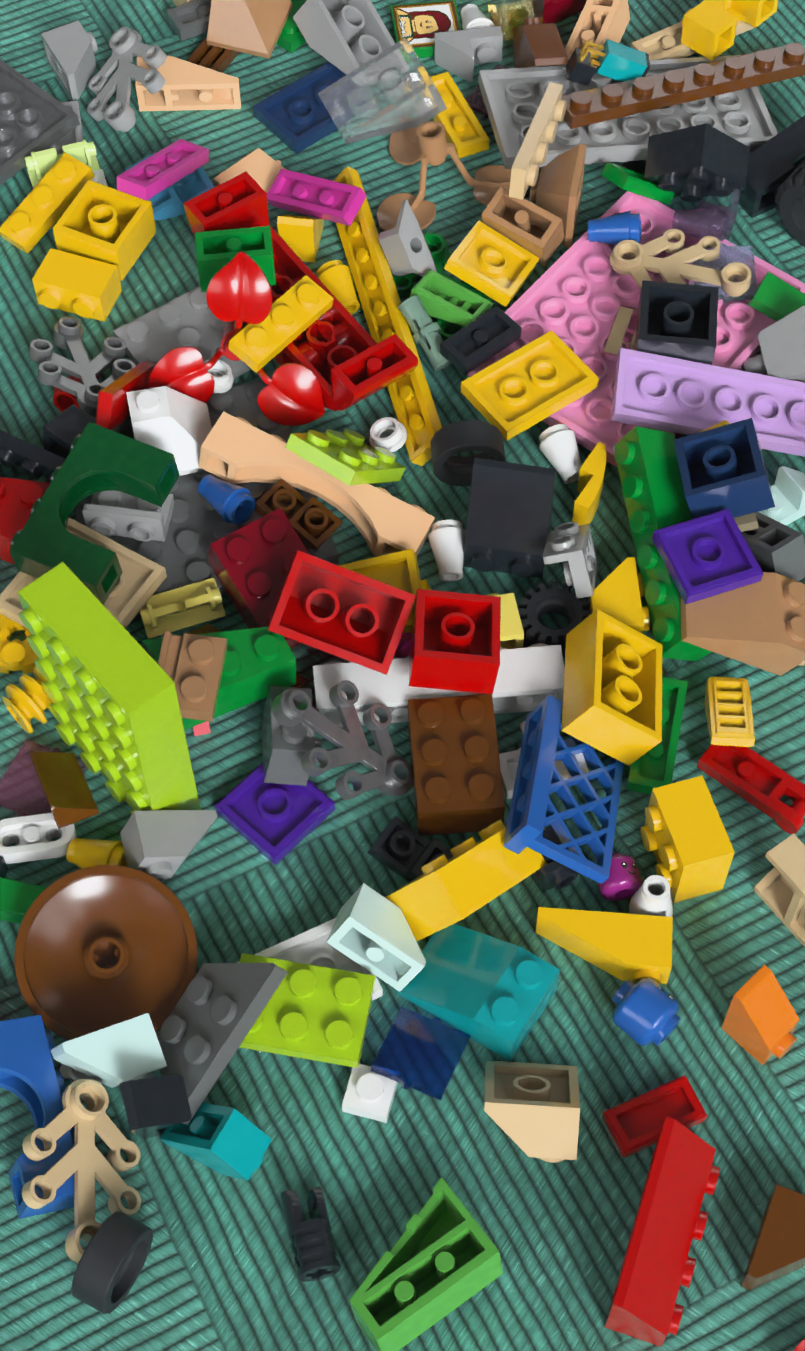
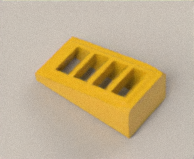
(729, 712)

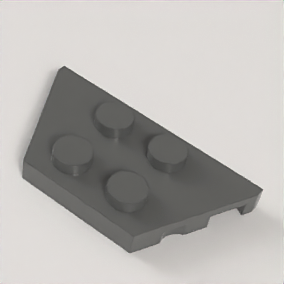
(214, 1021)

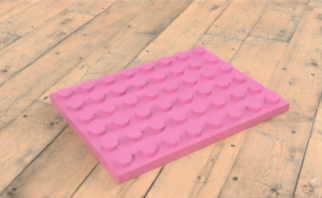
(580, 303)

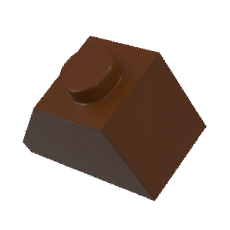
(537, 44)
(779, 1241)

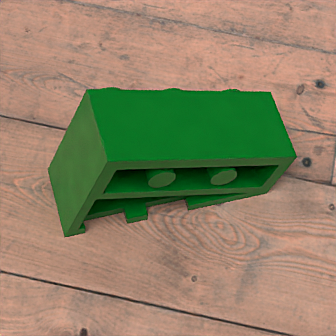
(251, 665)

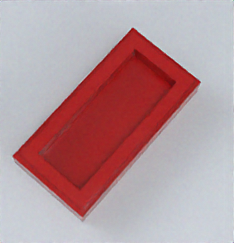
(639, 1120)

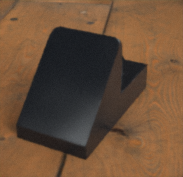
(155, 1104)

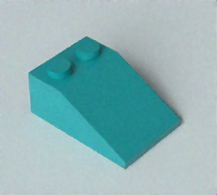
(483, 987)

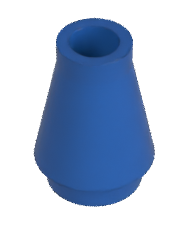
(615, 228)
(228, 500)

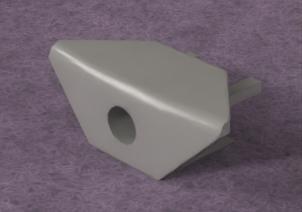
(406, 245)

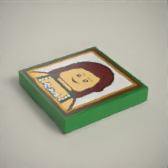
(421, 21)

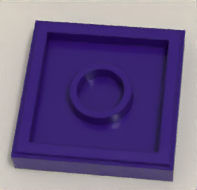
(707, 556)
(274, 814)

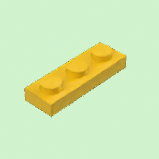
(458, 119)
(46, 203)
(285, 322)

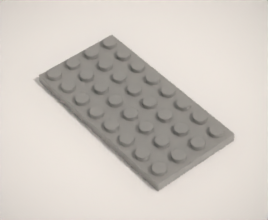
(516, 94)

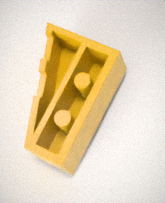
(464, 882)

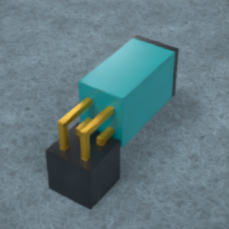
(612, 61)

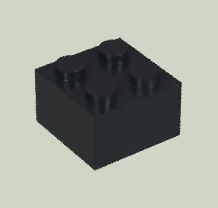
(697, 162)
(677, 321)

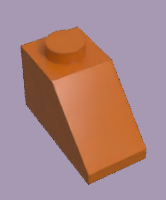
(762, 1017)

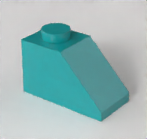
(220, 1140)

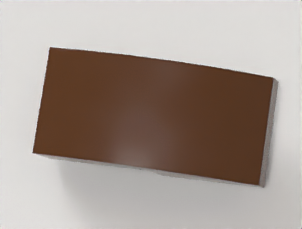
(309, 518)

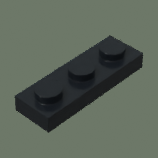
(29, 457)

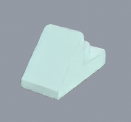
(788, 496)

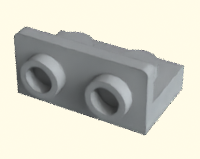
(128, 516)
(576, 546)

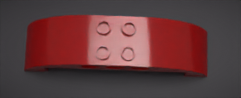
(335, 345)

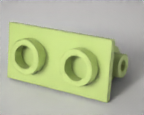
(42, 161)

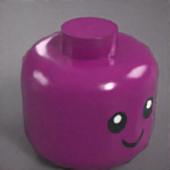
(623, 879)

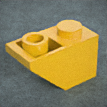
(620, 596)

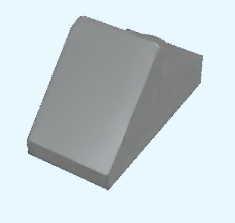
(462, 49)

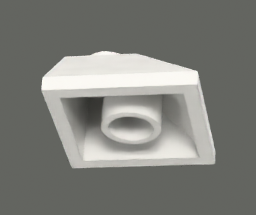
(171, 424)

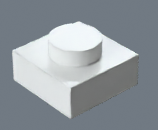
(369, 1094)

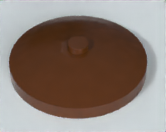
(104, 950)

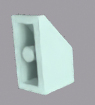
(377, 938)
(115, 1052)

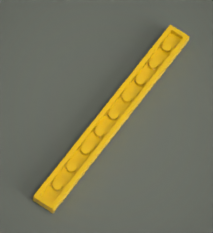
(380, 306)

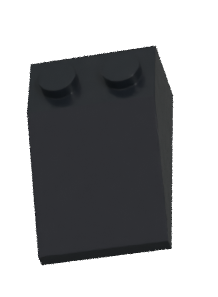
(508, 517)

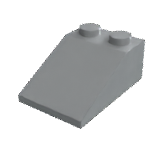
(343, 31)

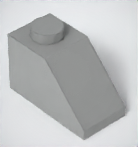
(71, 56)
(163, 839)

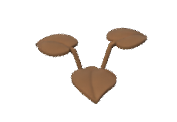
(430, 146)

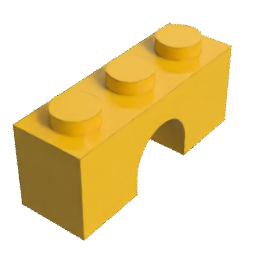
(713, 23)

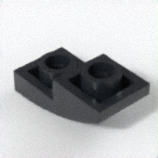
(406, 850)

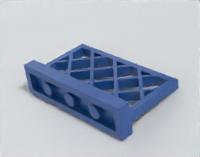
(538, 778)

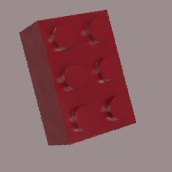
(254, 564)

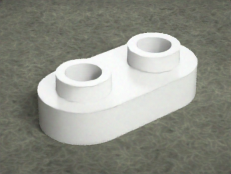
(33, 838)

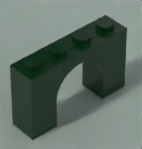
(96, 463)

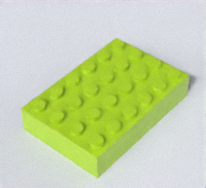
(108, 695)

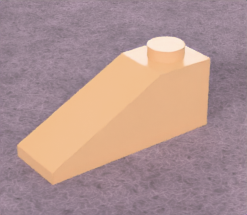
(599, 22)
(189, 88)

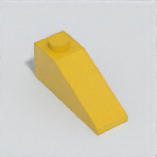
(618, 943)

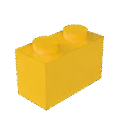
(77, 285)

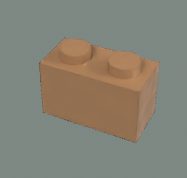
(524, 224)

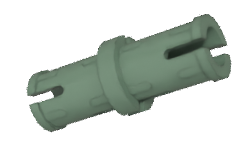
(425, 331)

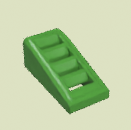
(442, 295)

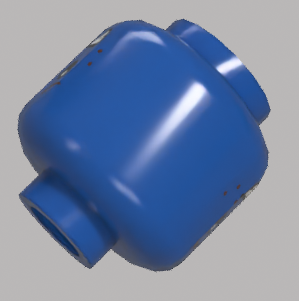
(645, 1011)

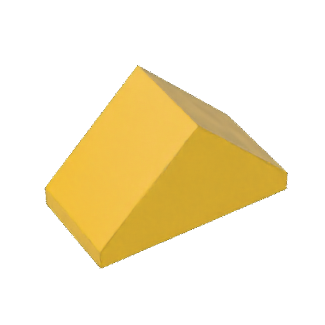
(301, 235)

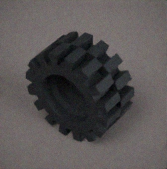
(548, 601)

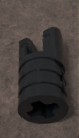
(311, 1238)

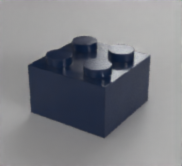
(724, 470)

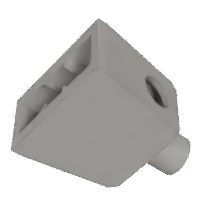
(782, 349)

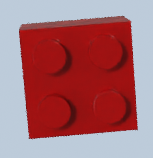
(455, 641)

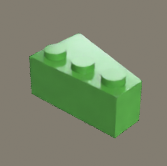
(426, 1273)

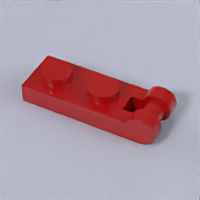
(757, 783)

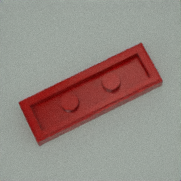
(113, 401)

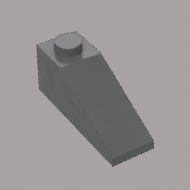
(777, 547)

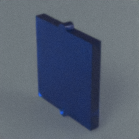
(420, 1053)

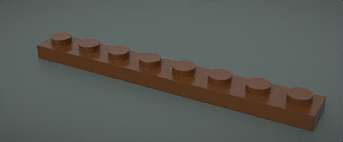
(684, 85)

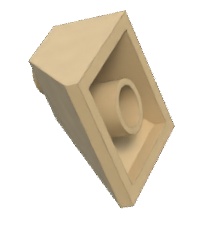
(535, 1107)

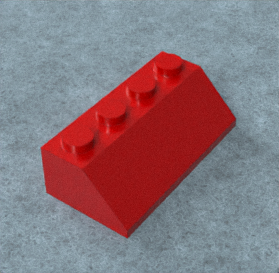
(662, 1236)

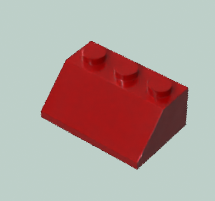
(340, 612)

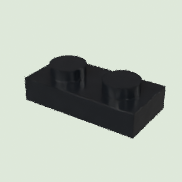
(480, 340)

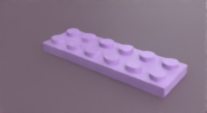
(695, 395)

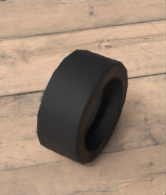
(462, 437)
(112, 1262)

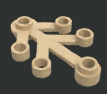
(636, 259)
(83, 1161)

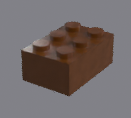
(455, 764)

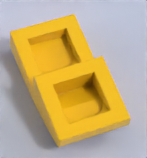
(590, 485)

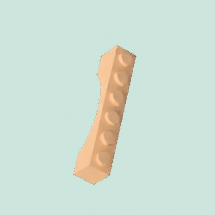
(247, 454)

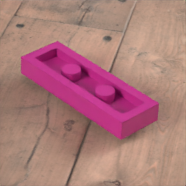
(162, 169)
(316, 197)

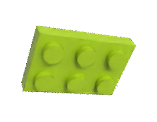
(346, 456)
(313, 1013)

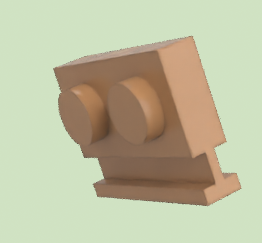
(196, 669)

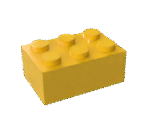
(612, 688)

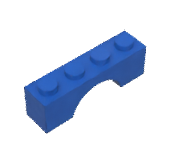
(30, 1075)

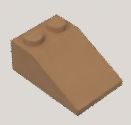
(751, 623)

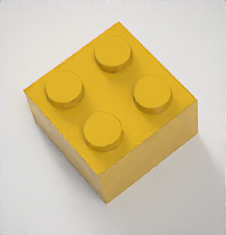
(106, 226)
(687, 839)

